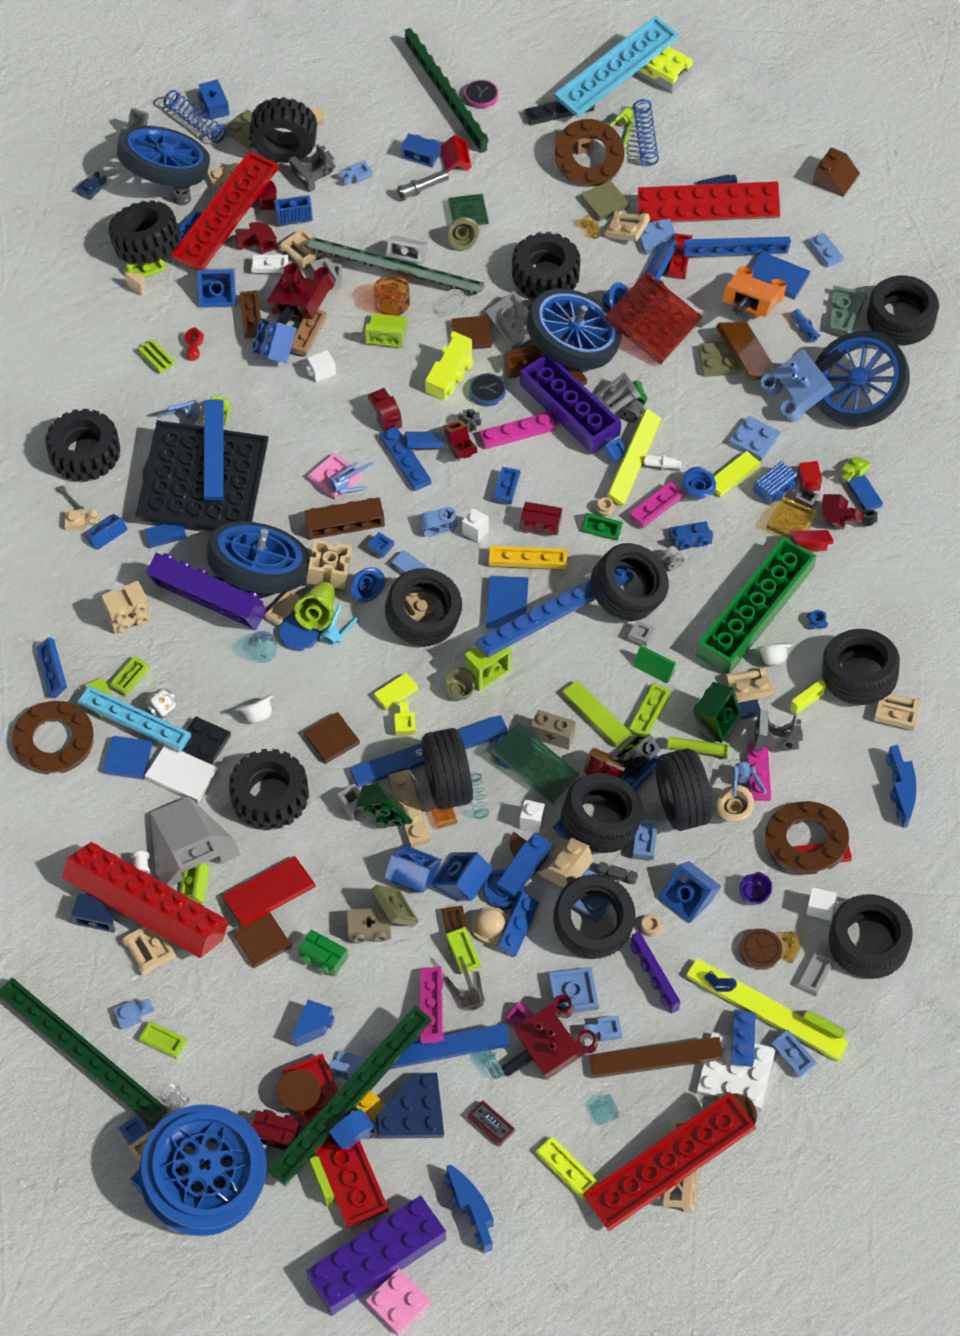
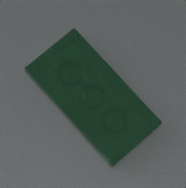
(535, 763)

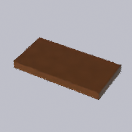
(746, 349)

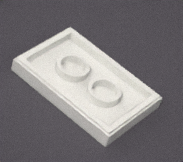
(182, 773)

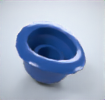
(614, 295)
(698, 482)
(367, 584)

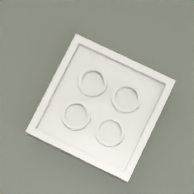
(723, 1077)

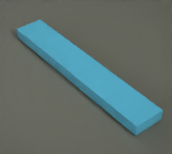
(134, 718)

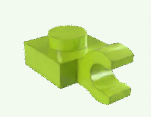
(855, 467)

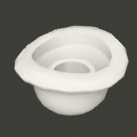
(774, 653)
(257, 711)

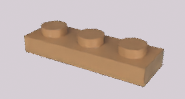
(307, 333)

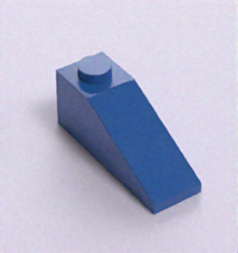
(525, 864)

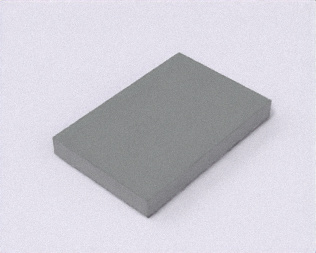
(510, 319)

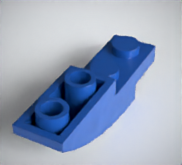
(904, 786)
(470, 1200)

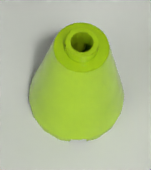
(316, 607)

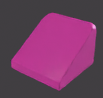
(518, 1014)

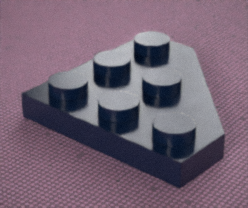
(413, 1111)

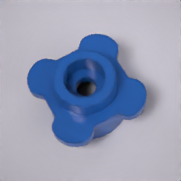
(819, 615)

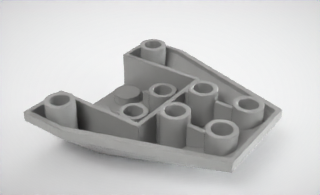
(186, 838)

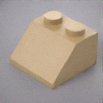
(566, 862)

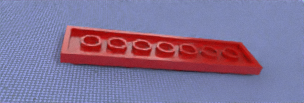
(710, 201)
(225, 211)
(669, 1161)
(346, 1170)

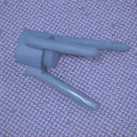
(189, 409)
(340, 481)
(742, 773)

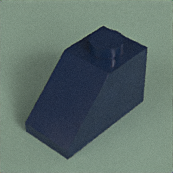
(91, 913)

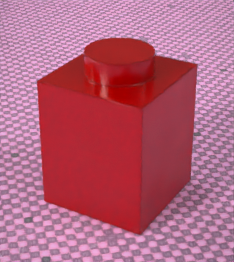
(809, 475)

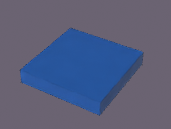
(128, 757)

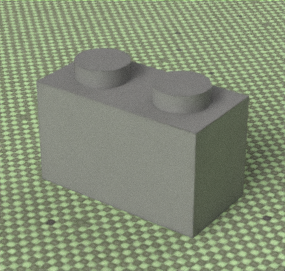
(406, 249)

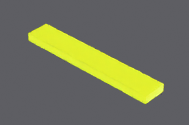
(633, 457)

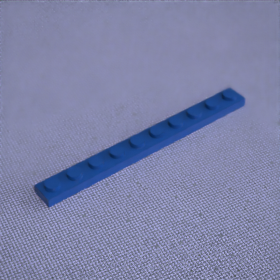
(543, 615)

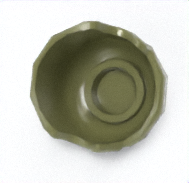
(459, 684)

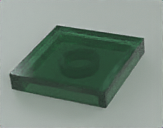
(469, 206)

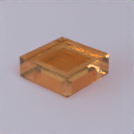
(444, 818)

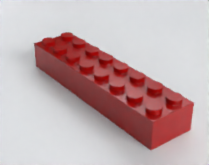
(145, 899)

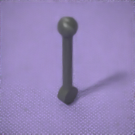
(62, 490)

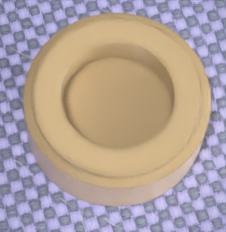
(650, 925)

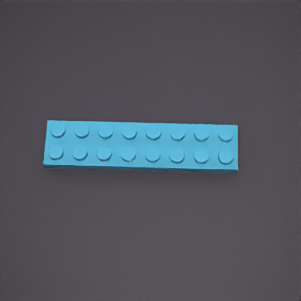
(616, 66)

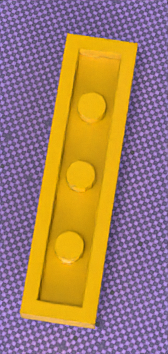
(528, 557)

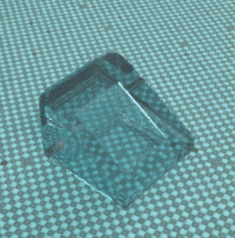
(604, 1109)

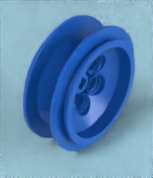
(171, 1195)

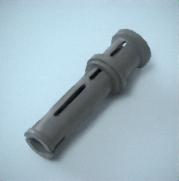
(415, 187)

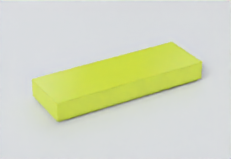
(735, 473)
(566, 1167)

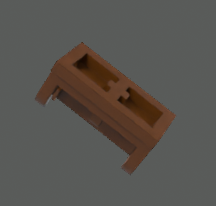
(520, 358)

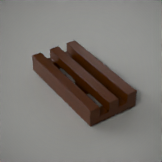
(452, 910)

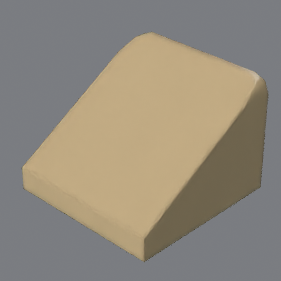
(136, 282)

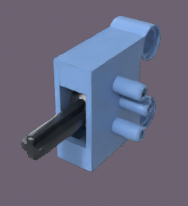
(802, 380)

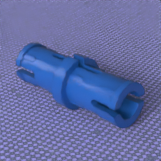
(805, 325)

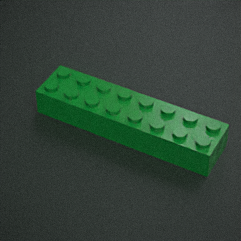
(755, 605)

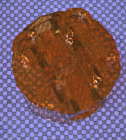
(391, 295)

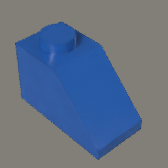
(312, 1023)

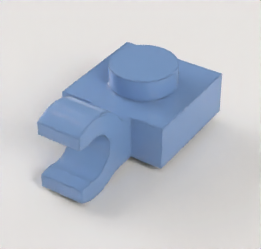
(130, 1013)
(606, 1028)

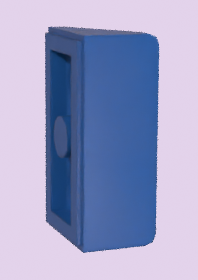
(105, 531)

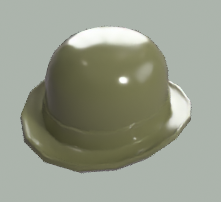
(462, 233)

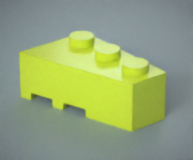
(451, 368)

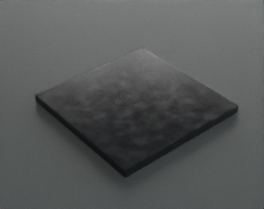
(175, 478)

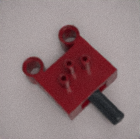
(299, 295)
(549, 1041)

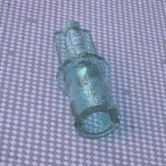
(488, 1059)

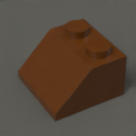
(835, 172)

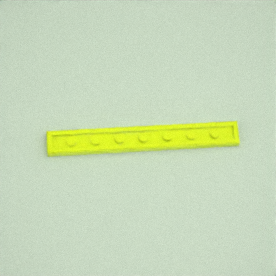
(772, 1012)

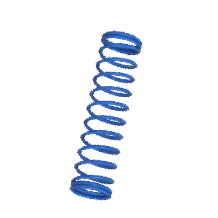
(644, 101)
(213, 131)

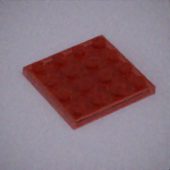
(653, 318)

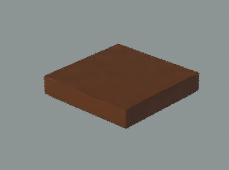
(475, 328)
(331, 737)
(262, 940)

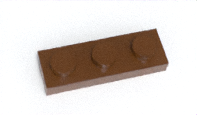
(250, 312)

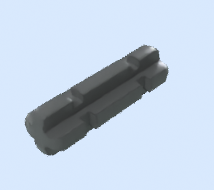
(617, 872)

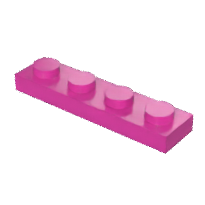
(517, 430)
(432, 1003)

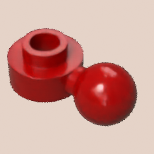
(194, 338)

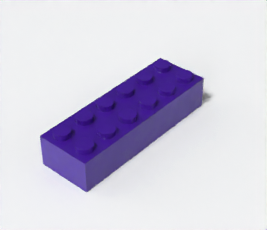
(570, 403)
(206, 590)
(376, 1255)

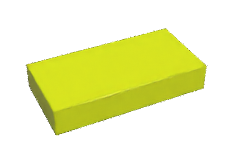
(396, 691)
(807, 697)

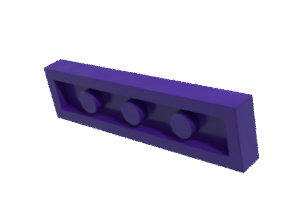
(658, 978)

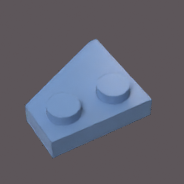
(655, 234)

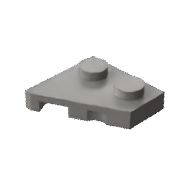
(334, 265)

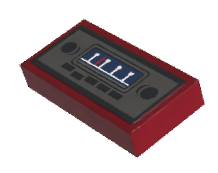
(491, 1123)

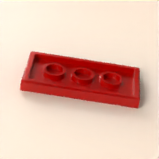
(268, 891)

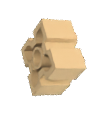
(329, 564)
(126, 607)

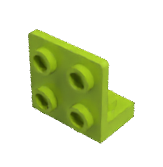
(386, 330)

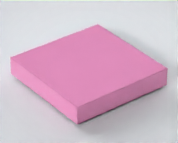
(328, 468)

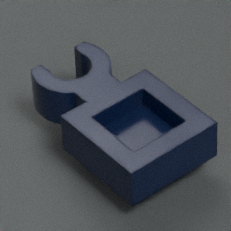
(91, 187)

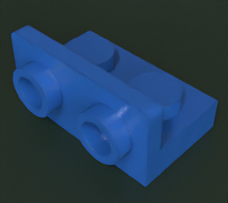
(691, 535)

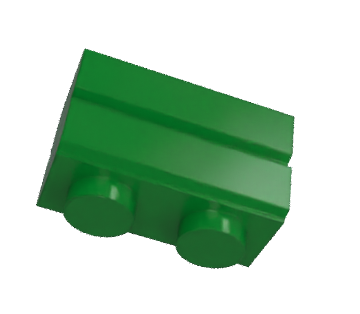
(322, 953)

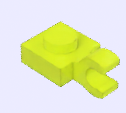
(404, 721)

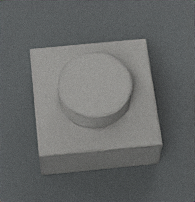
(641, 633)

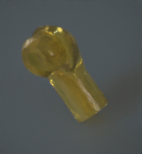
(593, 225)
(793, 944)

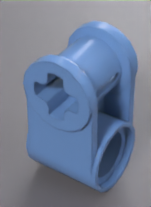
(437, 522)

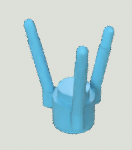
(330, 634)

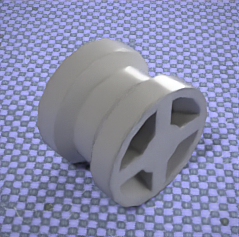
(672, 558)

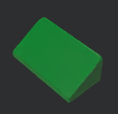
(602, 526)
(654, 664)

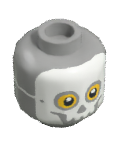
(161, 703)

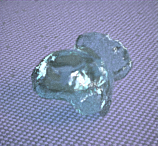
(262, 646)

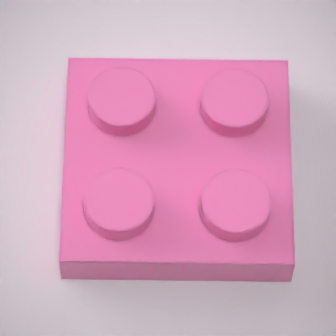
(398, 1301)

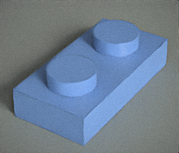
(825, 250)
(645, 839)
(794, 1053)

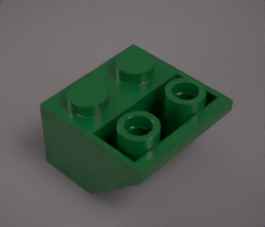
(382, 807)

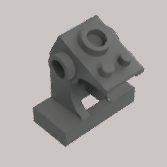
(303, 171)
(777, 737)

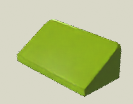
(147, 269)
(195, 882)

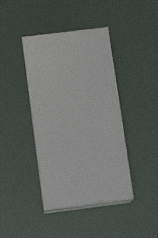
(815, 973)

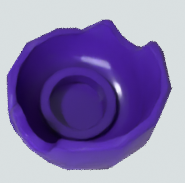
(755, 888)

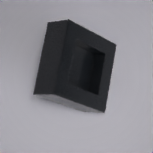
(806, 497)

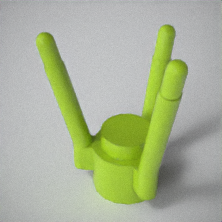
(625, 117)
(227, 410)

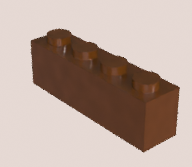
(344, 518)

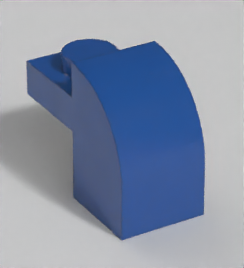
(352, 1129)

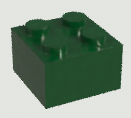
(717, 712)

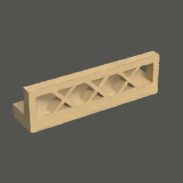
(689, 1184)

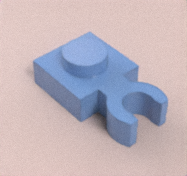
(358, 171)

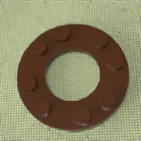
(584, 175)
(61, 761)
(807, 862)

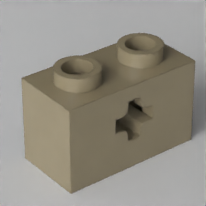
(553, 729)
(361, 918)

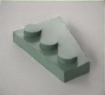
(845, 309)

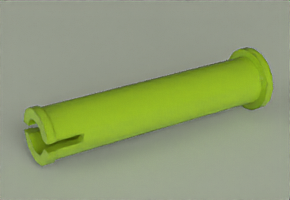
(698, 746)

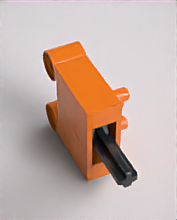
(753, 294)

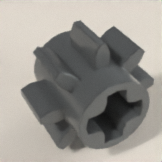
(470, 419)

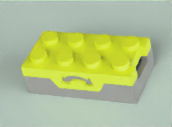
(667, 69)

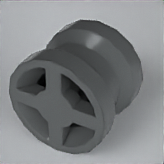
(181, 195)
(633, 411)

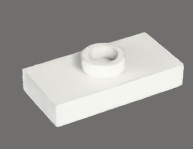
(269, 263)

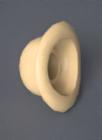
(735, 808)
(488, 924)

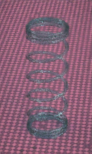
(480, 809)

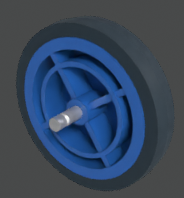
(257, 557)

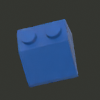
(217, 287)
(412, 868)
(462, 875)
(689, 891)

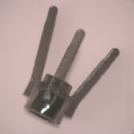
(473, 999)

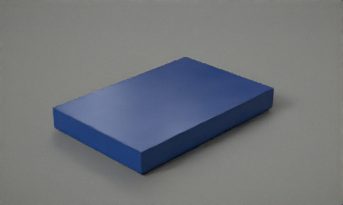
(770, 267)
(506, 600)

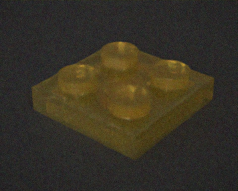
(791, 517)

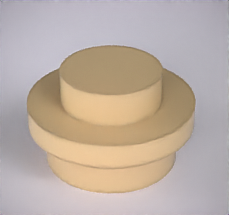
(605, 506)

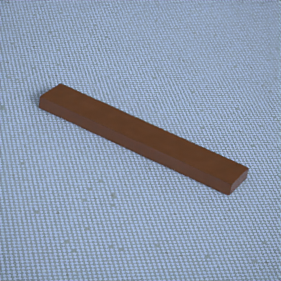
(656, 1057)

